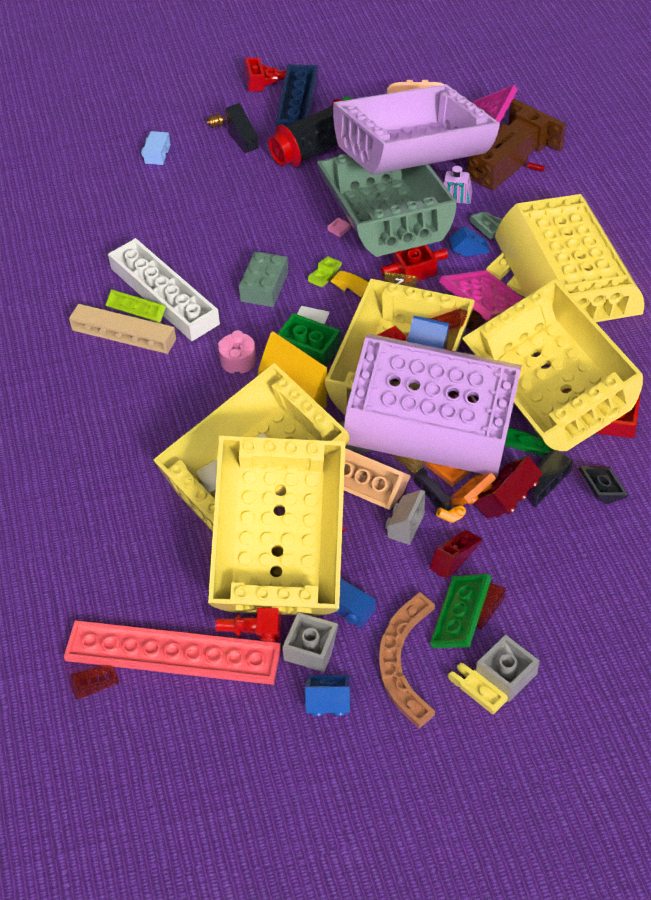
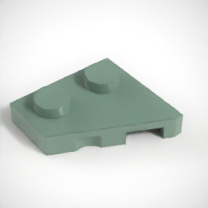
(486, 223)

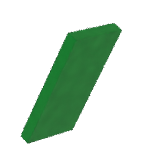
(460, 611)

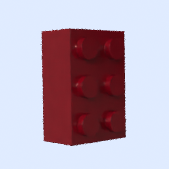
(509, 487)

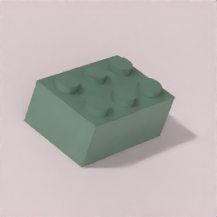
(263, 279)

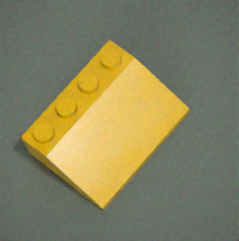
(298, 365)

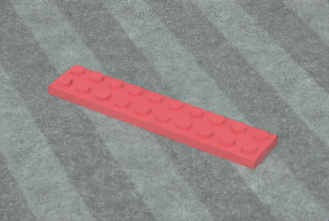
(173, 652)

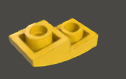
(348, 280)

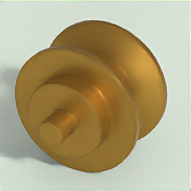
(215, 120)

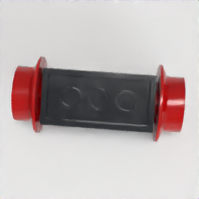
(303, 138)

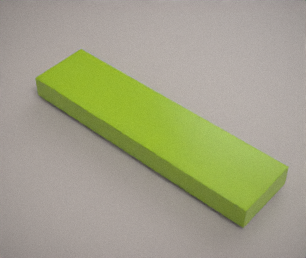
(135, 306)

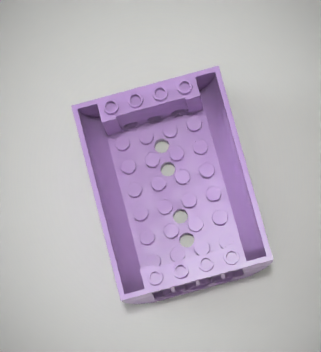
(412, 128)
(427, 421)

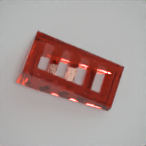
(493, 599)
(91, 674)

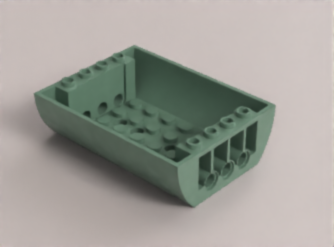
(390, 210)

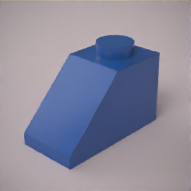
(468, 243)

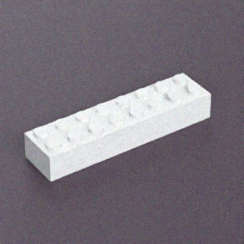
(160, 284)

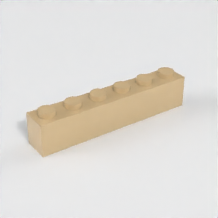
(123, 328)

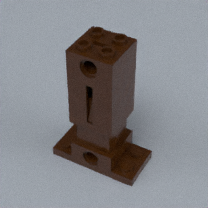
(526, 132)

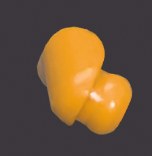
(452, 515)

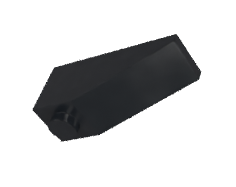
(555, 468)

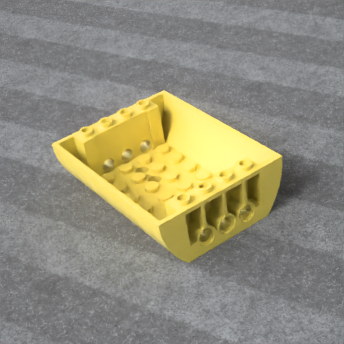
(544, 244)
(380, 309)
(580, 357)
(265, 405)
(249, 529)

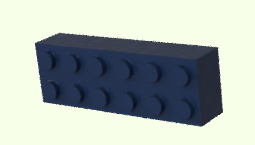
(297, 94)

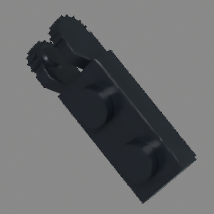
(432, 490)

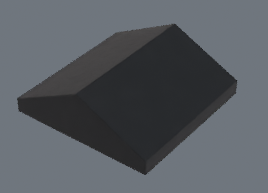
(603, 483)

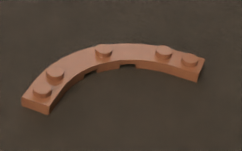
(390, 660)

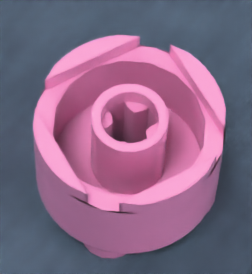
(237, 352)

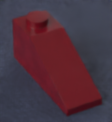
(454, 553)

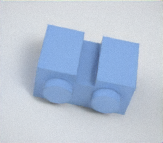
(156, 147)

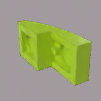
(326, 270)

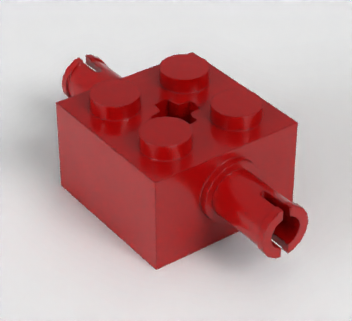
(415, 262)

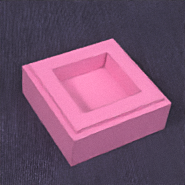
(339, 227)

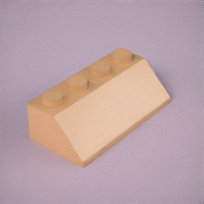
(373, 480)

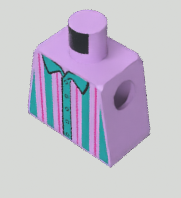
(459, 185)

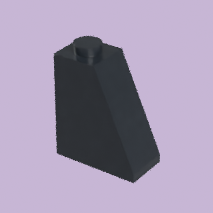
(241, 129)

